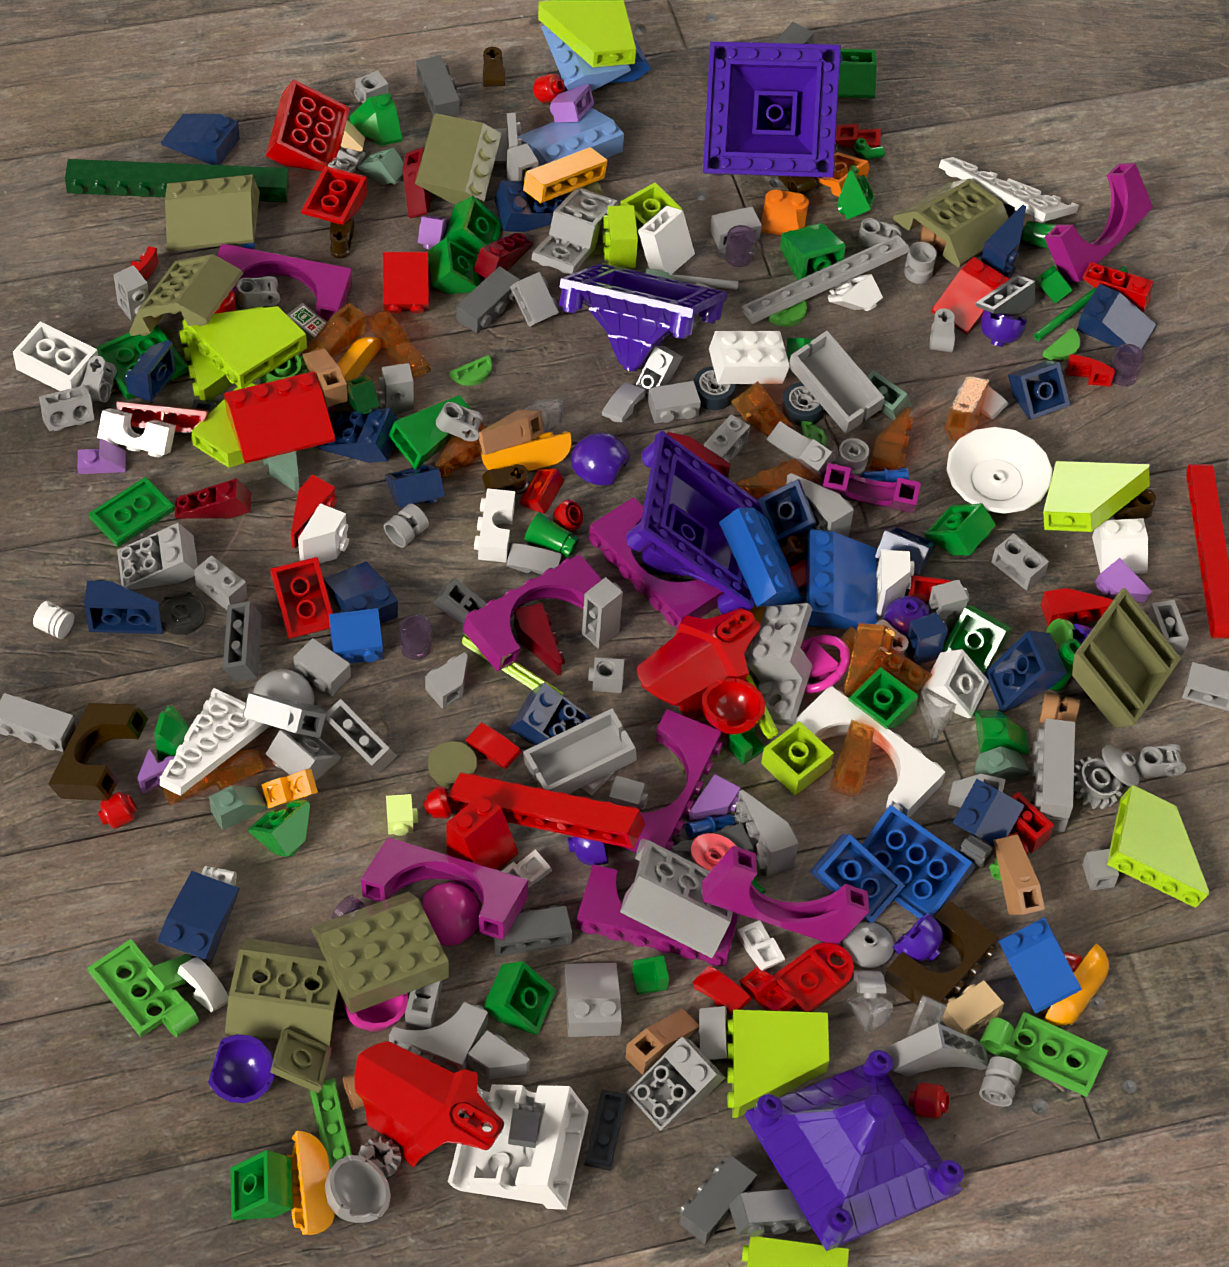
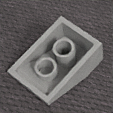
(827, 506)
(592, 1000)

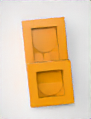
(289, 788)

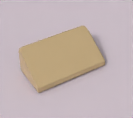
(352, 138)

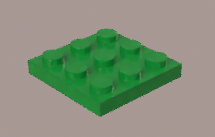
(126, 351)

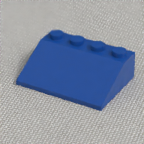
(760, 558)
(840, 581)
(919, 860)

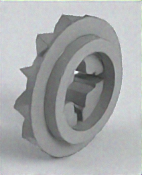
(391, 1159)

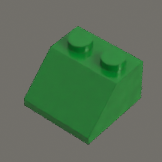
(473, 225)
(453, 267)
(961, 528)
(978, 636)
(885, 699)
(520, 997)
(261, 1186)

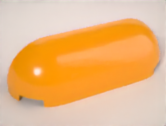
(358, 357)
(533, 454)
(1091, 976)
(309, 1176)

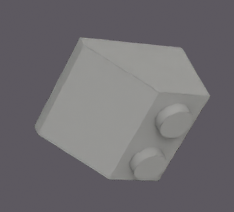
(301, 752)

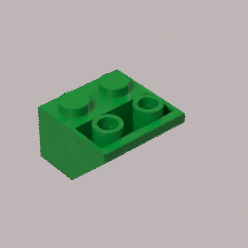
(858, 73)

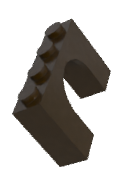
(97, 725)
(971, 941)

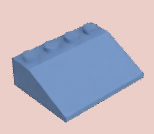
(576, 70)
(565, 138)

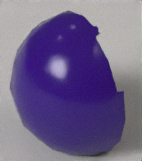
(599, 458)
(241, 1069)

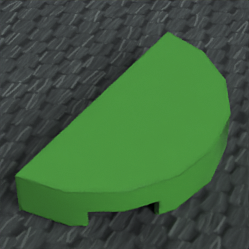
(790, 315)
(1065, 345)
(473, 372)
(813, 432)
(1061, 631)

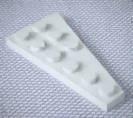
(1011, 191)
(210, 741)

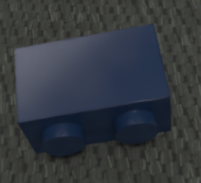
(926, 638)

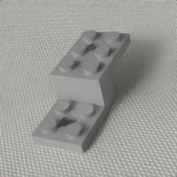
(573, 231)
(780, 660)

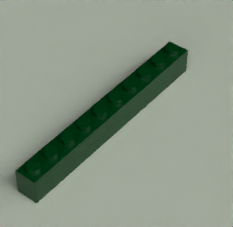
(151, 178)

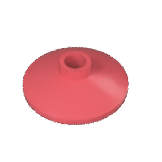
(709, 849)

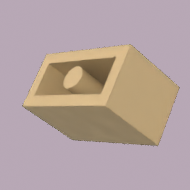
(972, 1009)

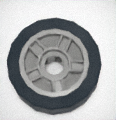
(711, 394)
(801, 405)

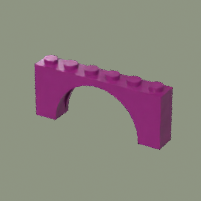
(1128, 206)
(327, 282)
(670, 598)
(490, 625)
(695, 748)
(403, 864)
(602, 916)
(823, 919)

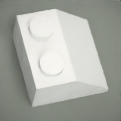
(324, 535)
(1122, 539)
(892, 577)
(958, 680)

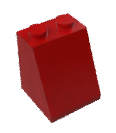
(405, 282)
(481, 834)

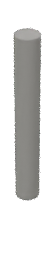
(715, 283)

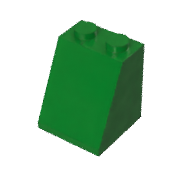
(811, 249)

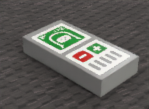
(307, 320)

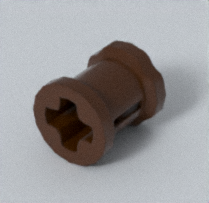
(792, 548)

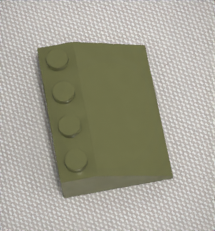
(458, 158)
(211, 212)

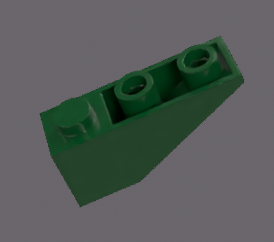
(362, 394)

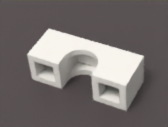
(116, 428)
(494, 541)

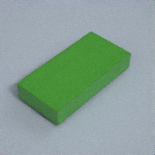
(165, 974)

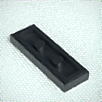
(606, 1130)

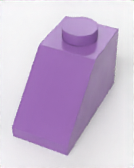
(572, 104)
(432, 230)
(1120, 576)
(716, 800)

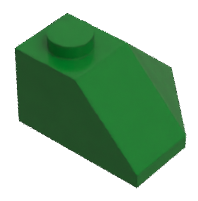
(378, 120)
(855, 195)
(998, 730)
(169, 732)
(283, 830)

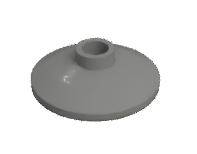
(1121, 765)
(869, 954)

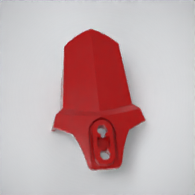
(698, 658)
(421, 1102)

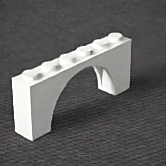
(915, 773)

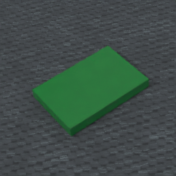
(131, 512)

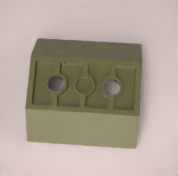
(966, 224)
(189, 286)
(282, 999)

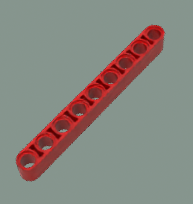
(1210, 546)

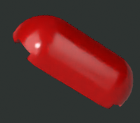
(184, 418)

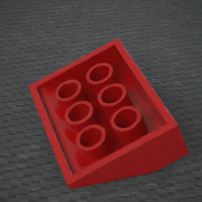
(307, 128)
(279, 417)

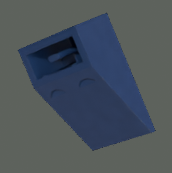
(520, 210)
(362, 435)
(546, 715)

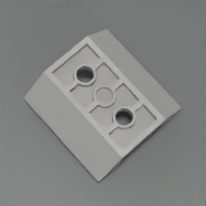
(674, 900)

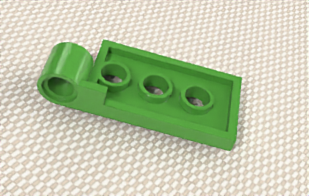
(176, 1012)
(1003, 1041)

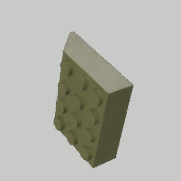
(1123, 661)
(382, 951)

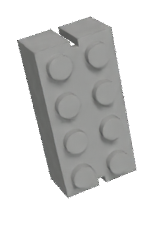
(836, 382)
(581, 754)
(1054, 771)

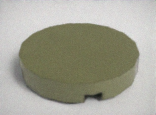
(449, 760)

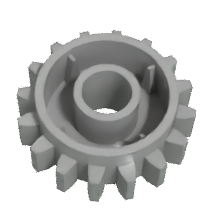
(1096, 783)

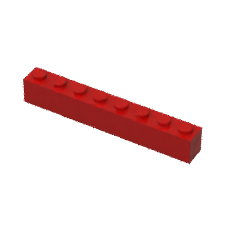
(553, 810)

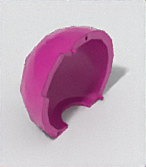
(452, 912)
(380, 1015)

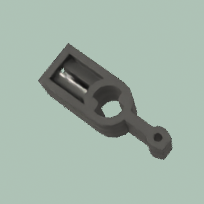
(976, 850)

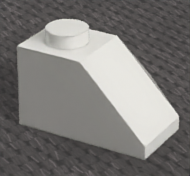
(856, 293)

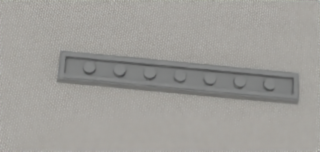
(825, 279)

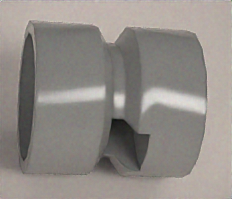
(920, 262)
(853, 454)
(406, 525)
(1000, 1081)

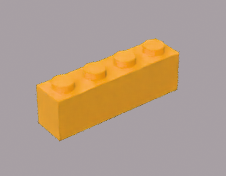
(565, 175)

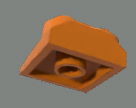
(843, 164)
(783, 212)

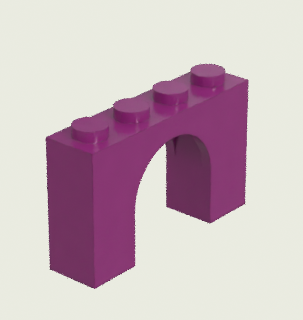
(893, 495)

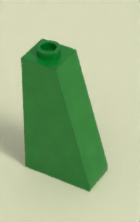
(418, 434)

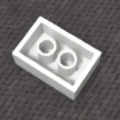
(53, 357)
(749, 357)

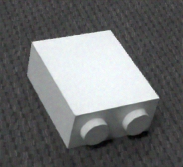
(666, 240)

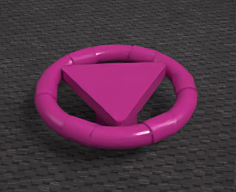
(823, 663)

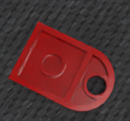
(814, 977)

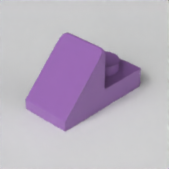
(103, 460)
(151, 772)

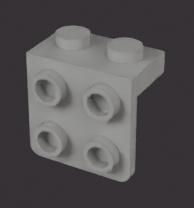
(508, 138)

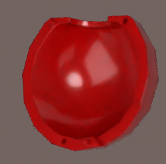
(733, 705)

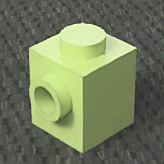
(400, 814)

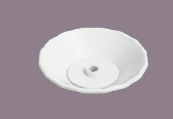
(1004, 455)

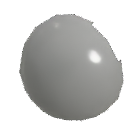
(285, 685)
(357, 1189)

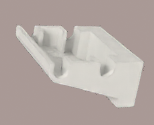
(523, 1172)

